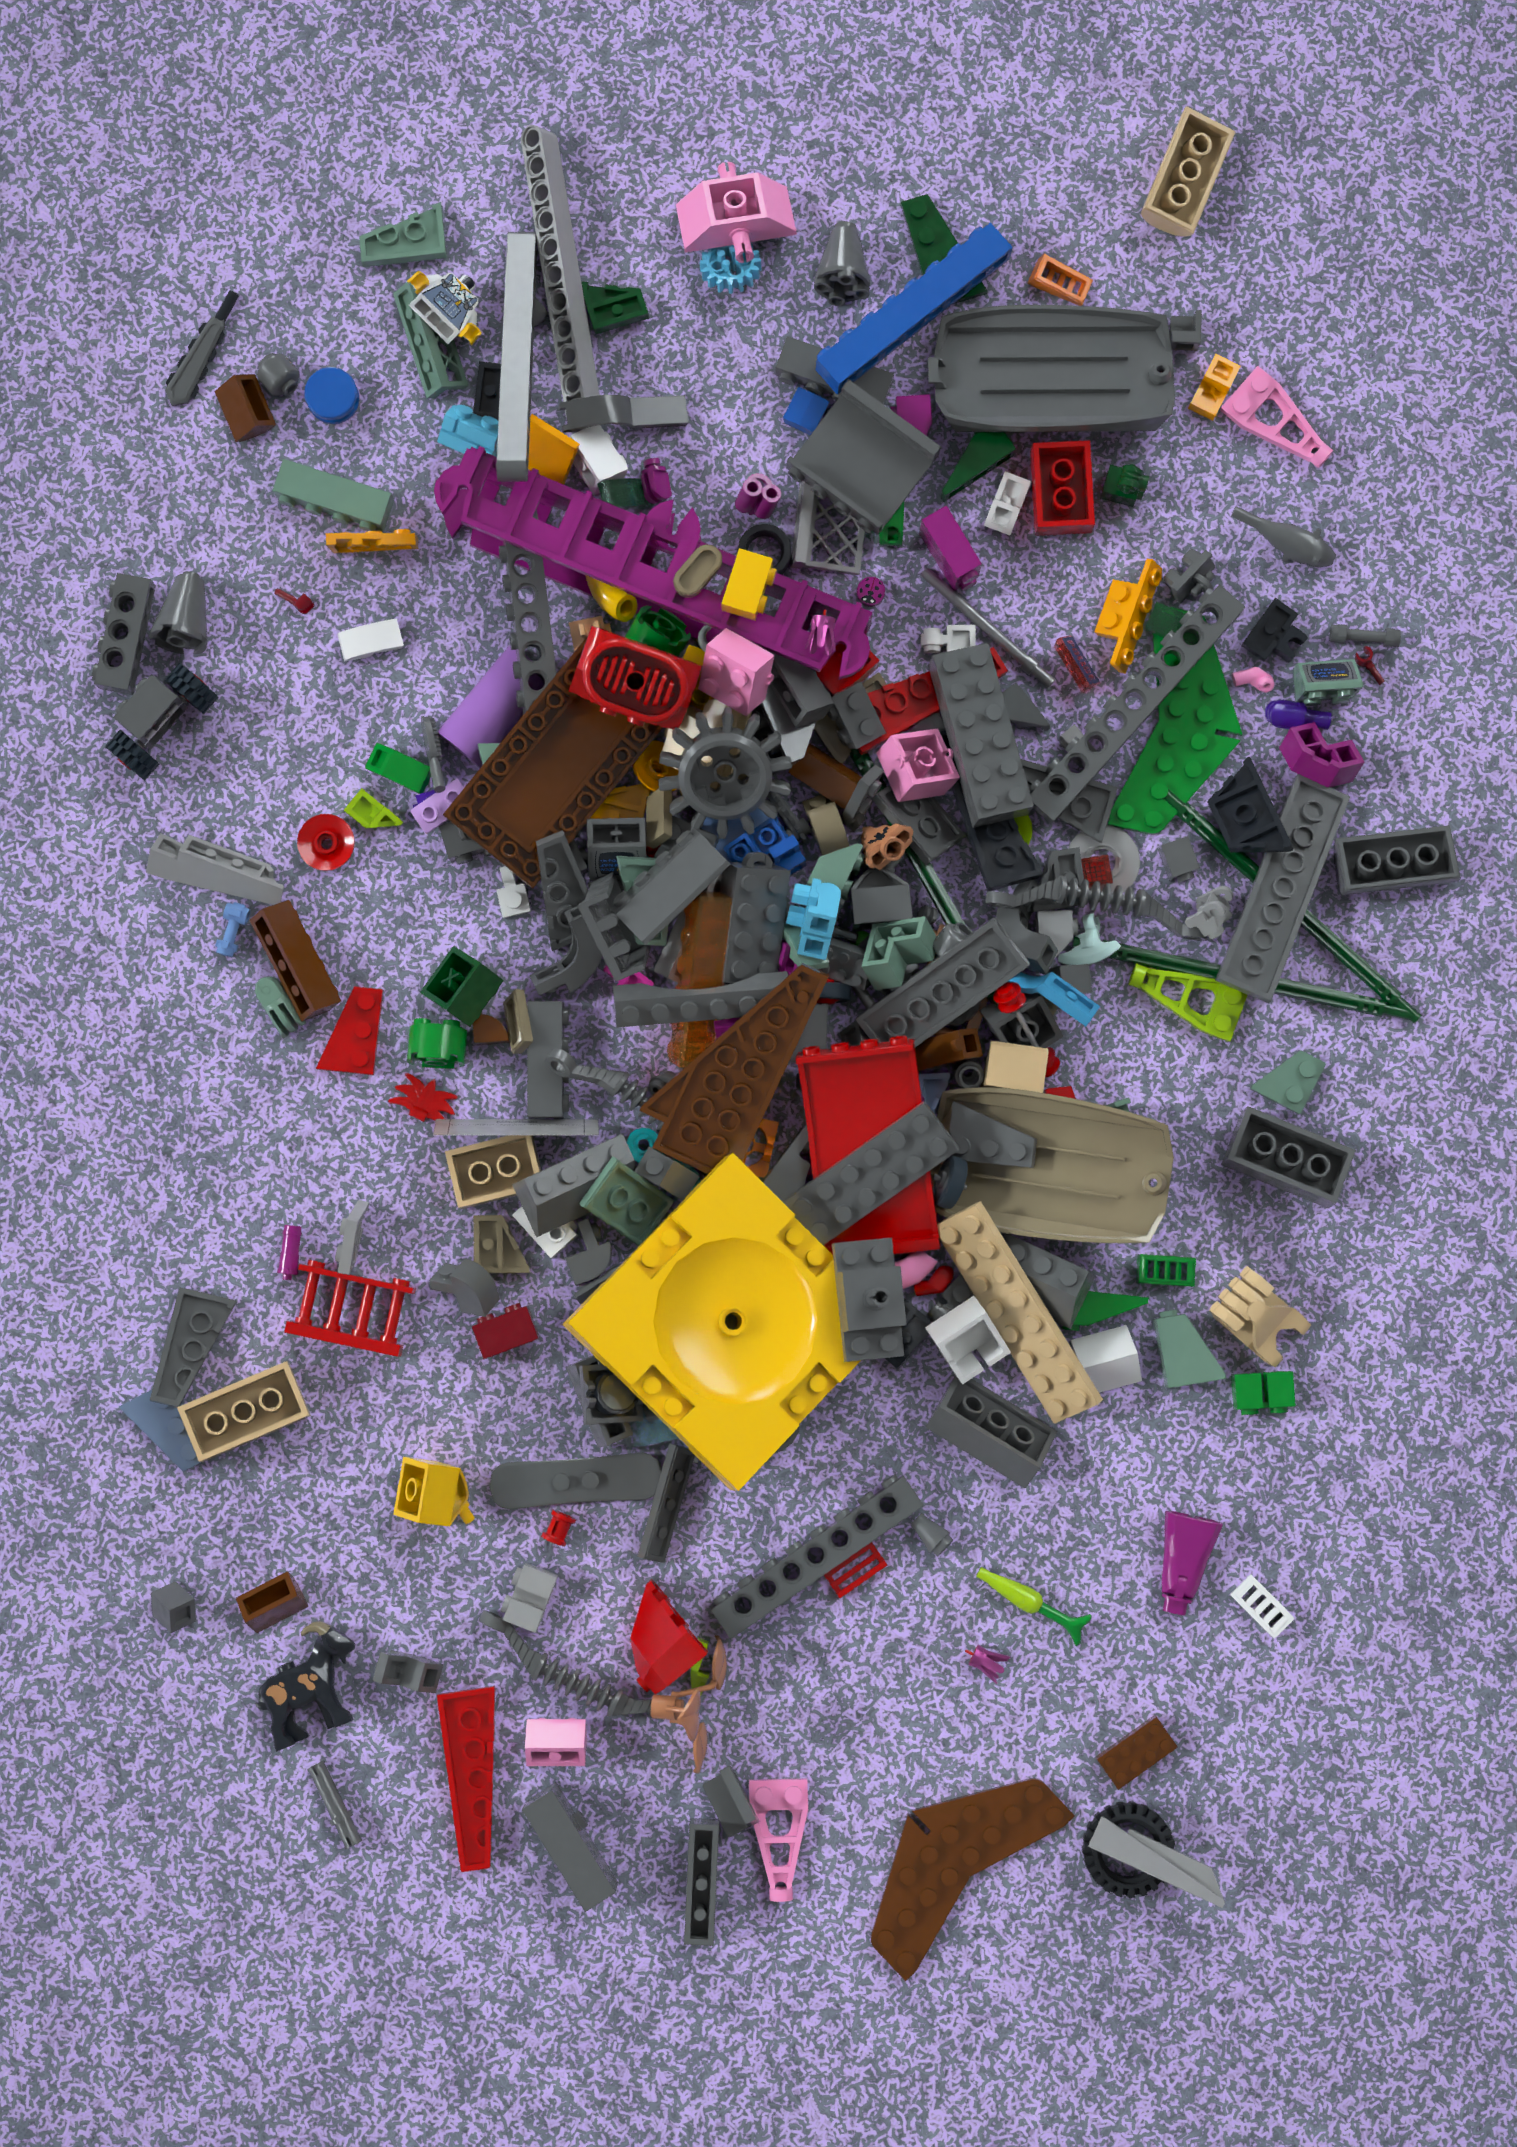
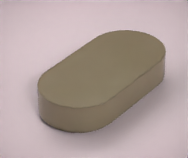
(697, 571)

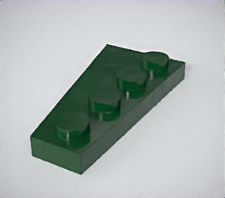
(931, 236)

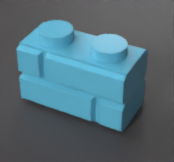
(465, 430)

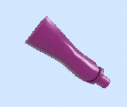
(1186, 1555)

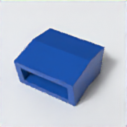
(805, 411)

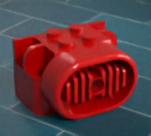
(604, 673)

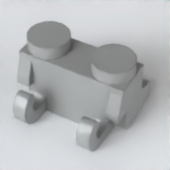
(1212, 912)

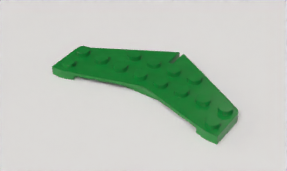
(1181, 747)

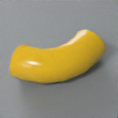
(613, 600)

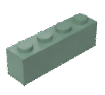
(332, 495)

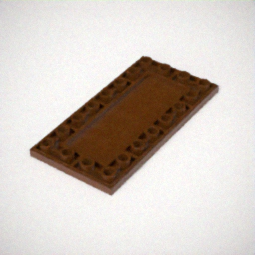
(548, 773)

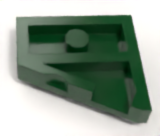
(613, 306)

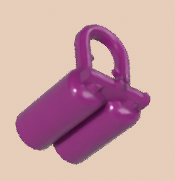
(758, 500)

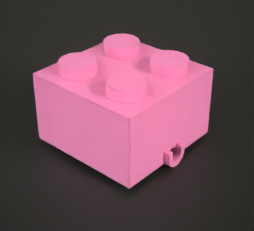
(736, 672)
(918, 765)

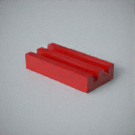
(834, 1583)

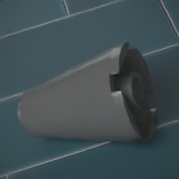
(182, 616)

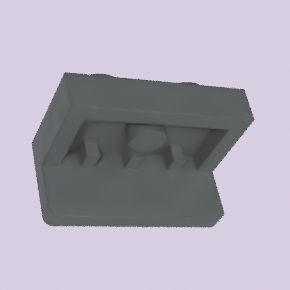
(855, 716)

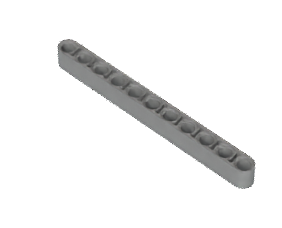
(559, 264)

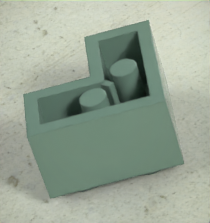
(894, 947)

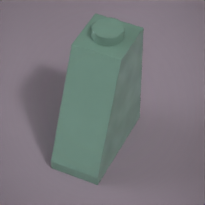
(1183, 1352)

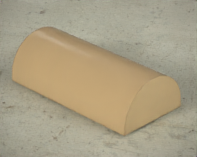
(1187, 174)

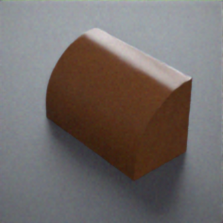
(245, 407)
(271, 1602)

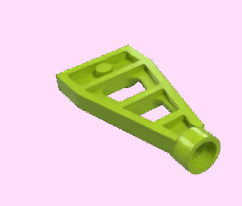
(1224, 1011)

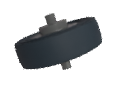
(950, 1182)

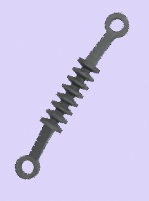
(1057, 889)
(611, 1080)
(537, 1665)

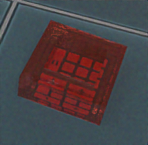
(1097, 869)

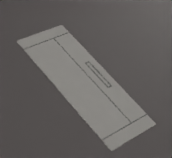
(516, 1127)

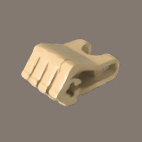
(1256, 1315)

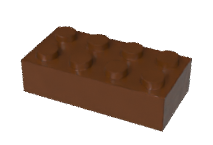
(1136, 1752)

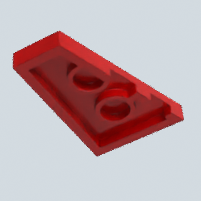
(356, 1034)

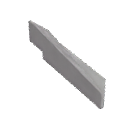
(1157, 1860)

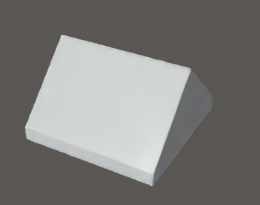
(1109, 1358)

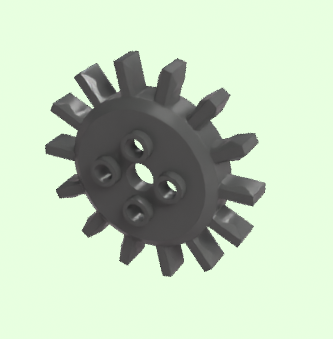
(733, 797)

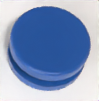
(332, 395)

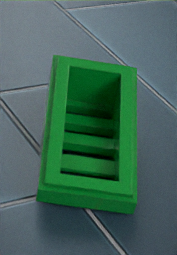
(1142, 1270)

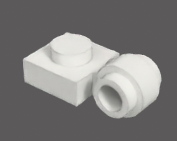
(956, 638)

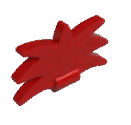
(423, 1100)

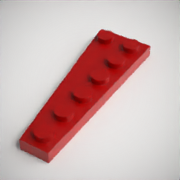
(909, 702)
(468, 1744)

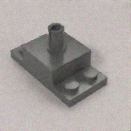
(869, 1299)

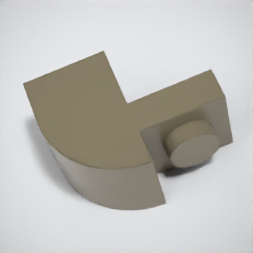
(826, 824)

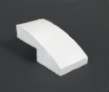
(1007, 503)
(370, 639)

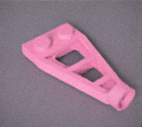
(1250, 397)
(780, 1795)

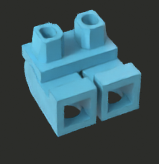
(817, 918)

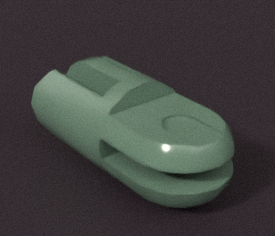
(277, 1005)

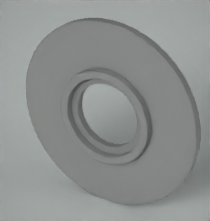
(1121, 846)

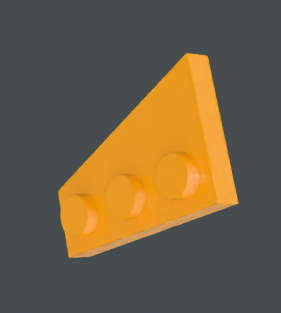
(371, 541)

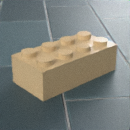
(243, 1411)

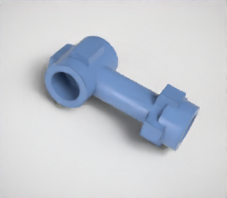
(236, 915)

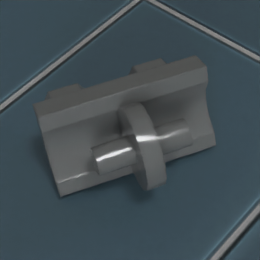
(1194, 579)

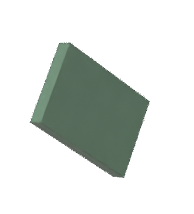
(626, 1201)

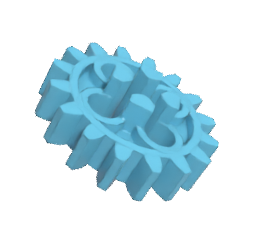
(718, 270)

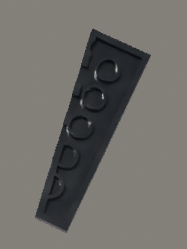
(997, 846)

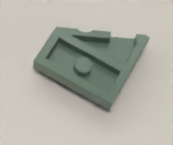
(1291, 1081)

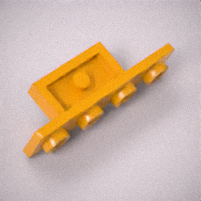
(1126, 612)

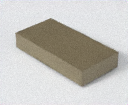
(658, 818)
(518, 1021)

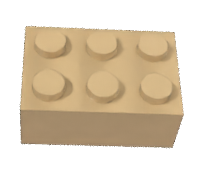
(489, 1168)

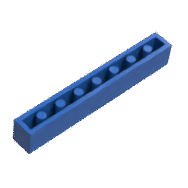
(914, 307)

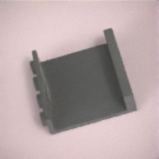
(863, 458)

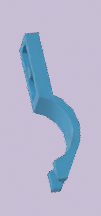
(1060, 994)

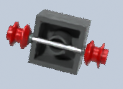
(1031, 1021)

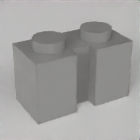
(529, 1598)

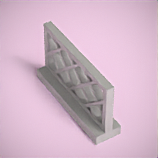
(805, 530)

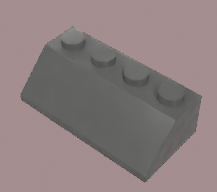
(669, 885)
(554, 1194)
(1056, 1281)
(992, 1430)

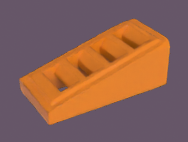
(1056, 289)

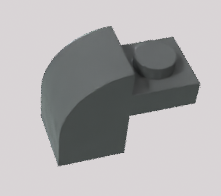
(595, 1260)
(471, 1285)
(408, 1671)

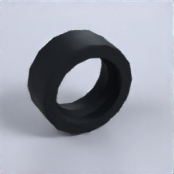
(775, 533)

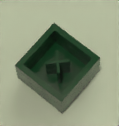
(462, 986)

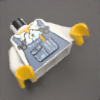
(446, 305)

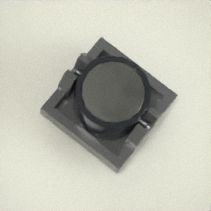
(607, 1397)

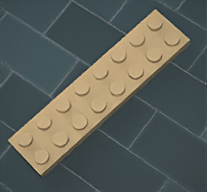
(1017, 1313)

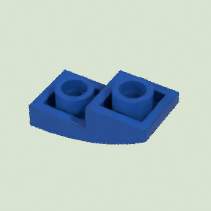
(763, 838)

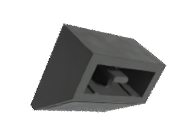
(613, 838)

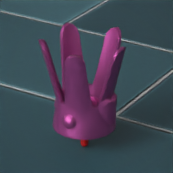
(821, 633)
(984, 1661)

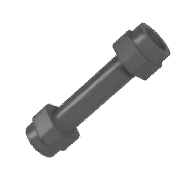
(1389, 637)

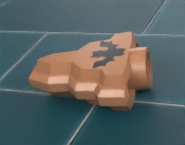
(885, 844)

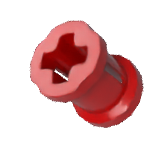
(558, 1528)

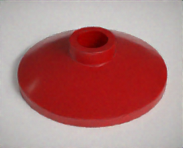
(315, 832)

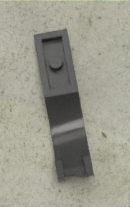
(622, 410)

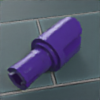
(1290, 714)

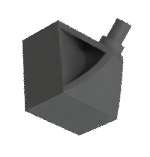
(879, 898)

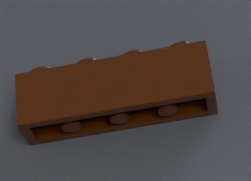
(295, 960)

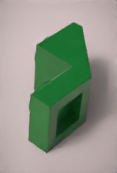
(399, 768)

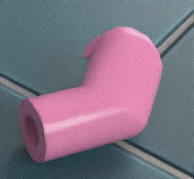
(1256, 677)

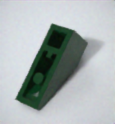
(981, 456)

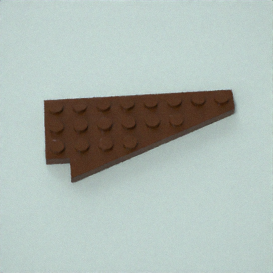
(727, 1088)

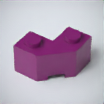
(1314, 759)

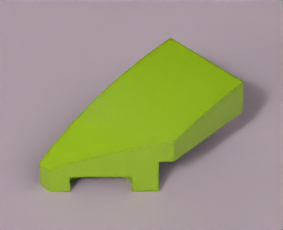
(370, 812)
(699, 1677)

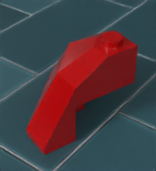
(662, 1641)

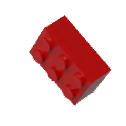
(1062, 488)

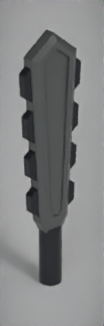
(193, 366)

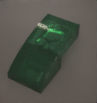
(624, 493)

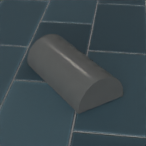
(1395, 860)

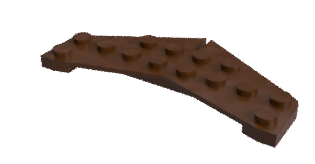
(935, 1866)

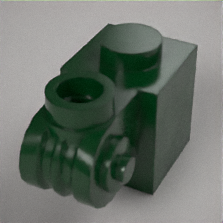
(1124, 484)

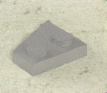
(352, 1232)

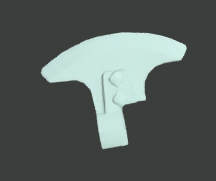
(1091, 947)

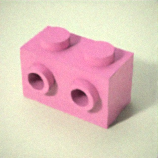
(555, 1742)

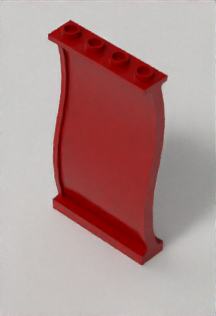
(847, 1101)

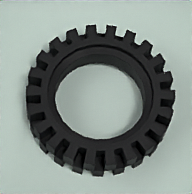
(1093, 1859)

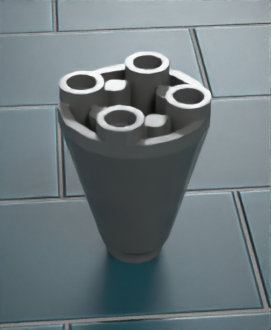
(843, 267)

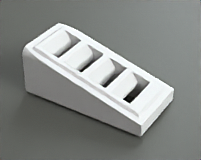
(1280, 1625)

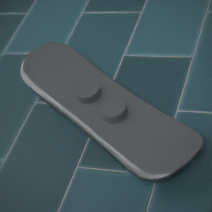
(575, 1480)

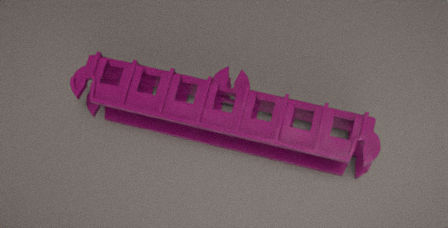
(575, 552)

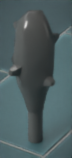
(1291, 540)

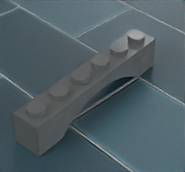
(651, 1005)

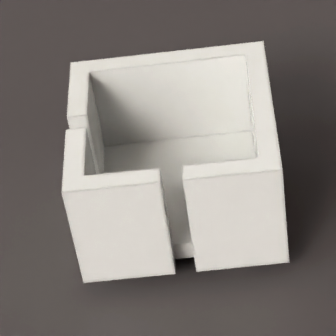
(964, 1331)

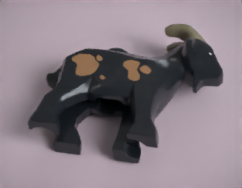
(304, 1684)

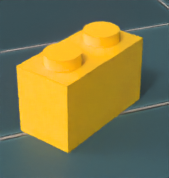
(748, 584)

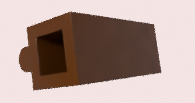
(826, 775)
(948, 1049)

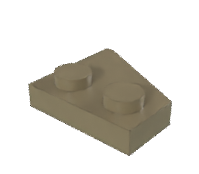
(496, 1247)

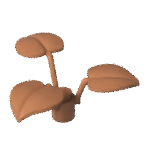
(673, 1708)

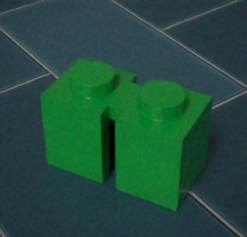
(1248, 1395)

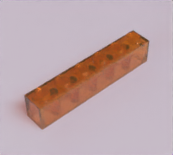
(700, 968)

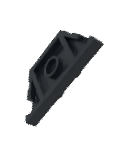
(1248, 814)

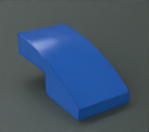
(788, 855)

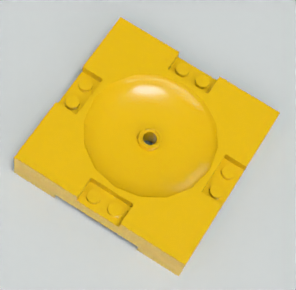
(667, 1336)

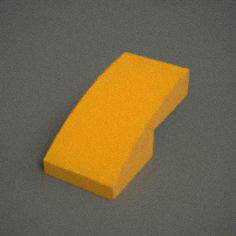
(1214, 387)

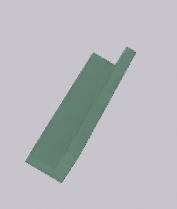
(423, 344)

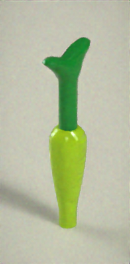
(1032, 1602)

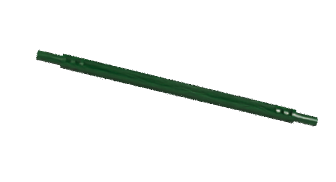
(925, 872)
(1310, 923)
(1285, 987)

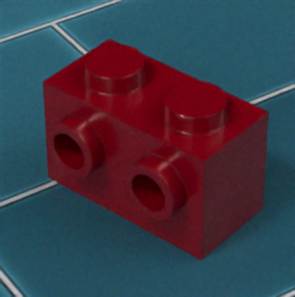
(505, 1331)

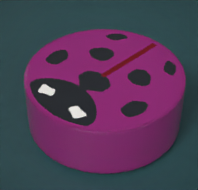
(870, 591)

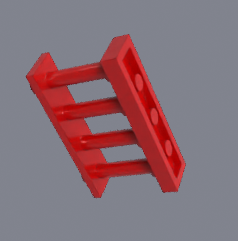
(359, 1335)

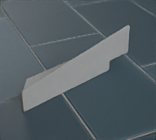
(213, 868)

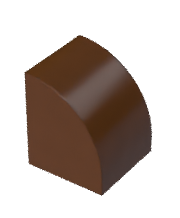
(489, 1031)

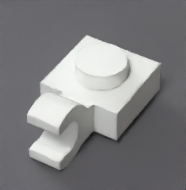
(512, 898)

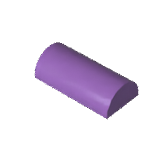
(487, 710)

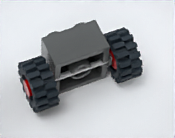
(152, 714)

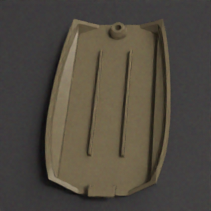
(1087, 1170)

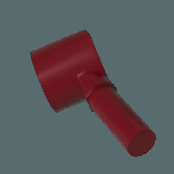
(302, 604)
(1369, 664)

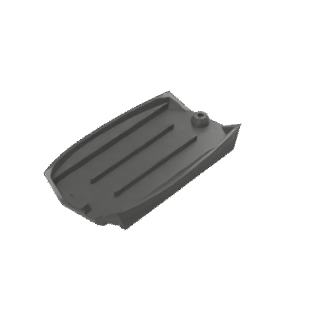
(1053, 369)

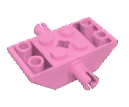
(735, 212)

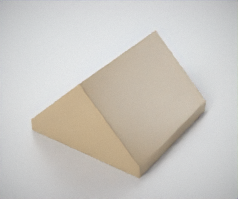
(1015, 1067)

